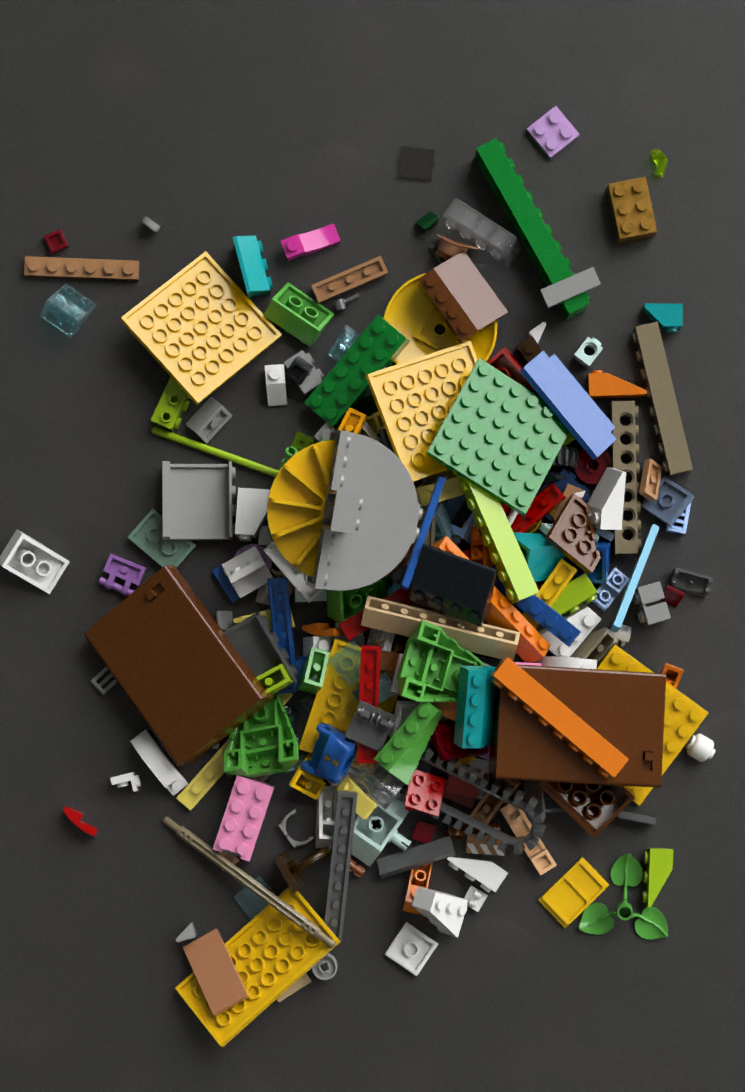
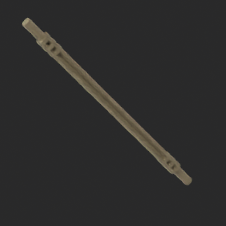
(250, 883)

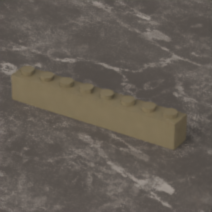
(662, 399)

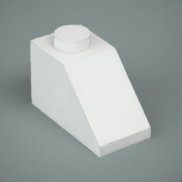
(276, 385)

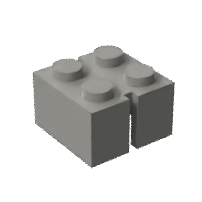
(655, 613)

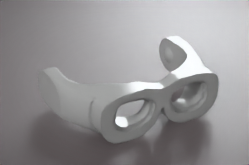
(282, 826)

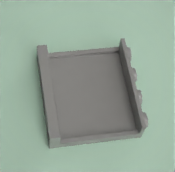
(198, 501)

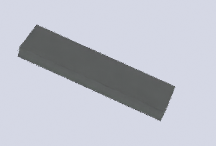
(416, 857)

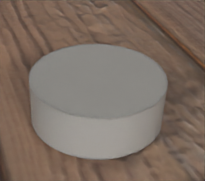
(150, 224)

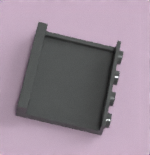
(259, 646)

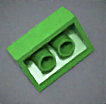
(298, 314)

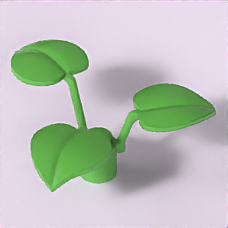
(598, 921)

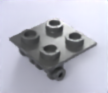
(370, 726)

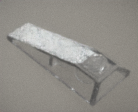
(375, 781)

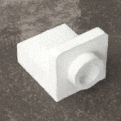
(122, 780)

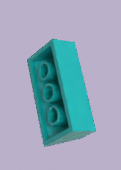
(475, 707)

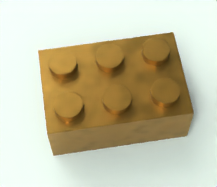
(631, 210)

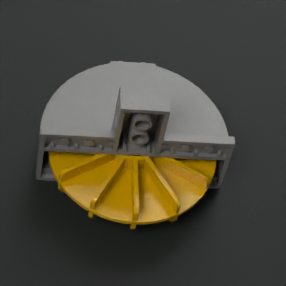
(343, 511)

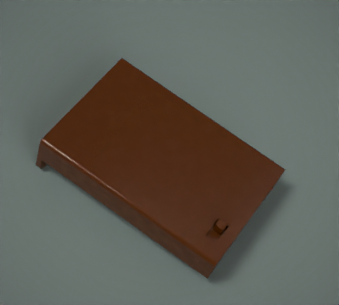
(177, 666)
(618, 705)

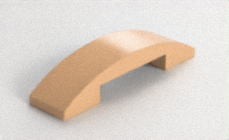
(521, 826)

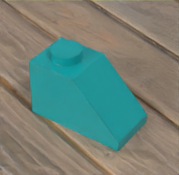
(668, 315)

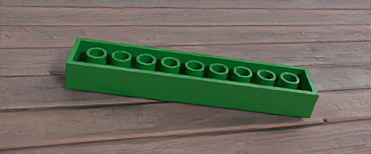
(528, 221)

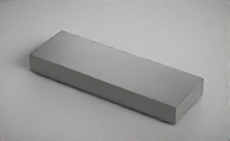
(570, 287)

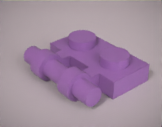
(122, 569)

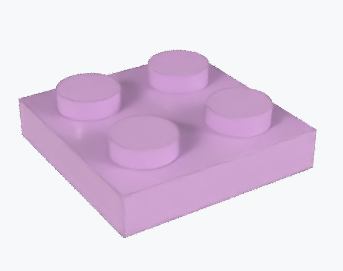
(553, 132)

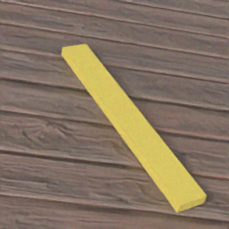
(210, 773)

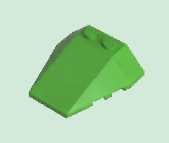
(432, 665)
(262, 743)

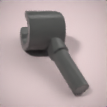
(340, 303)

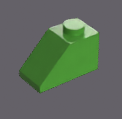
(313, 671)

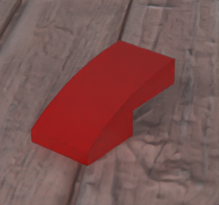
(76, 817)

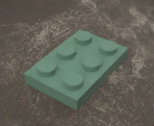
(149, 539)

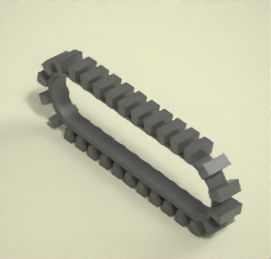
(530, 839)

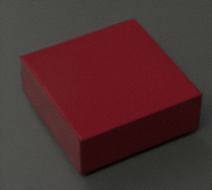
(56, 241)
(423, 832)

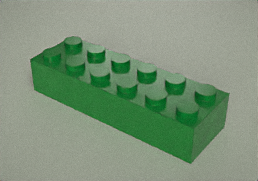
(347, 380)

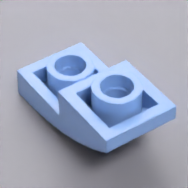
(609, 591)

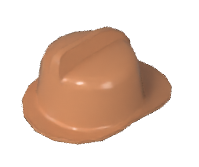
(448, 248)

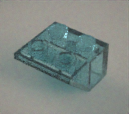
(67, 310)

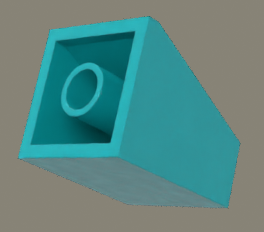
(538, 554)

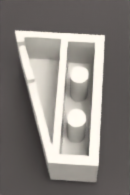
(584, 620)
(441, 909)

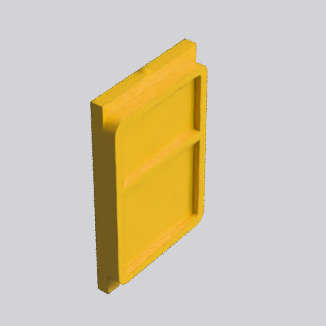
(573, 892)

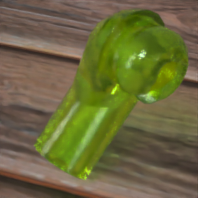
(661, 161)

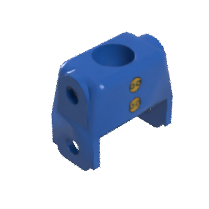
(331, 754)

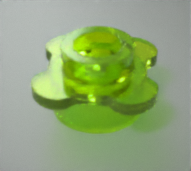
(301, 437)

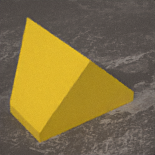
(307, 782)

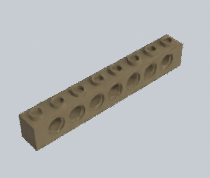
(617, 410)

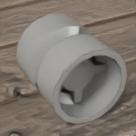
(326, 967)

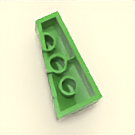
(407, 745)

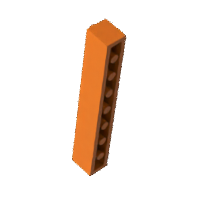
(504, 615)
(558, 717)

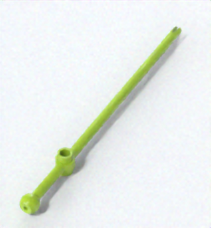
(214, 451)

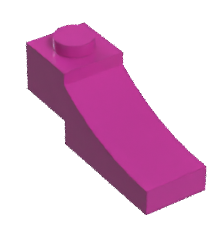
(310, 242)

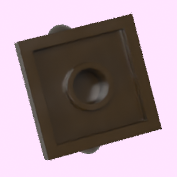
(292, 869)

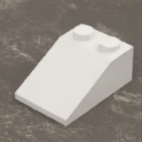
(608, 500)
(33, 561)

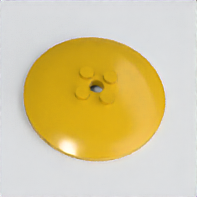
(416, 319)

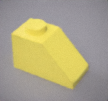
(364, 804)

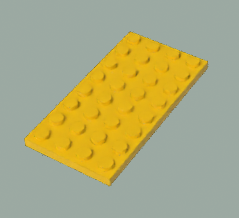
(269, 959)

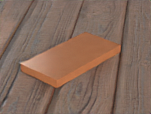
(215, 972)

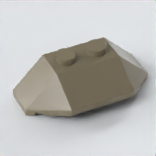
(596, 645)

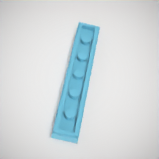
(634, 579)

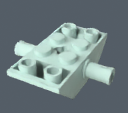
(370, 842)

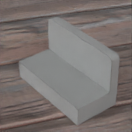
(209, 419)

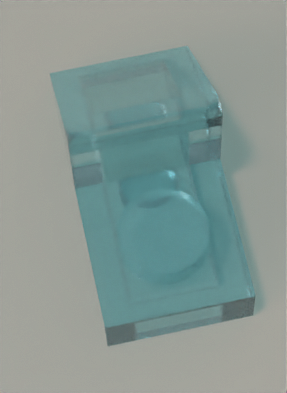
(343, 342)

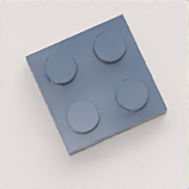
(670, 503)

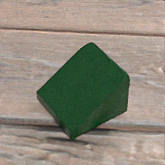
(427, 222)

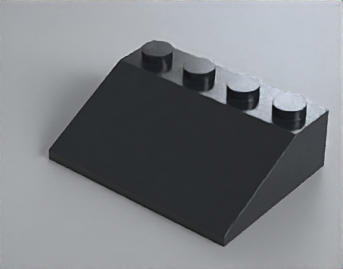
(453, 585)

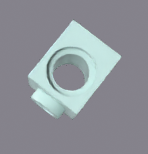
(584, 359)

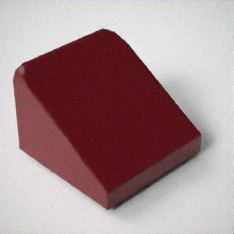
(672, 596)

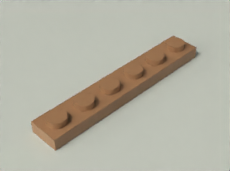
(81, 268)

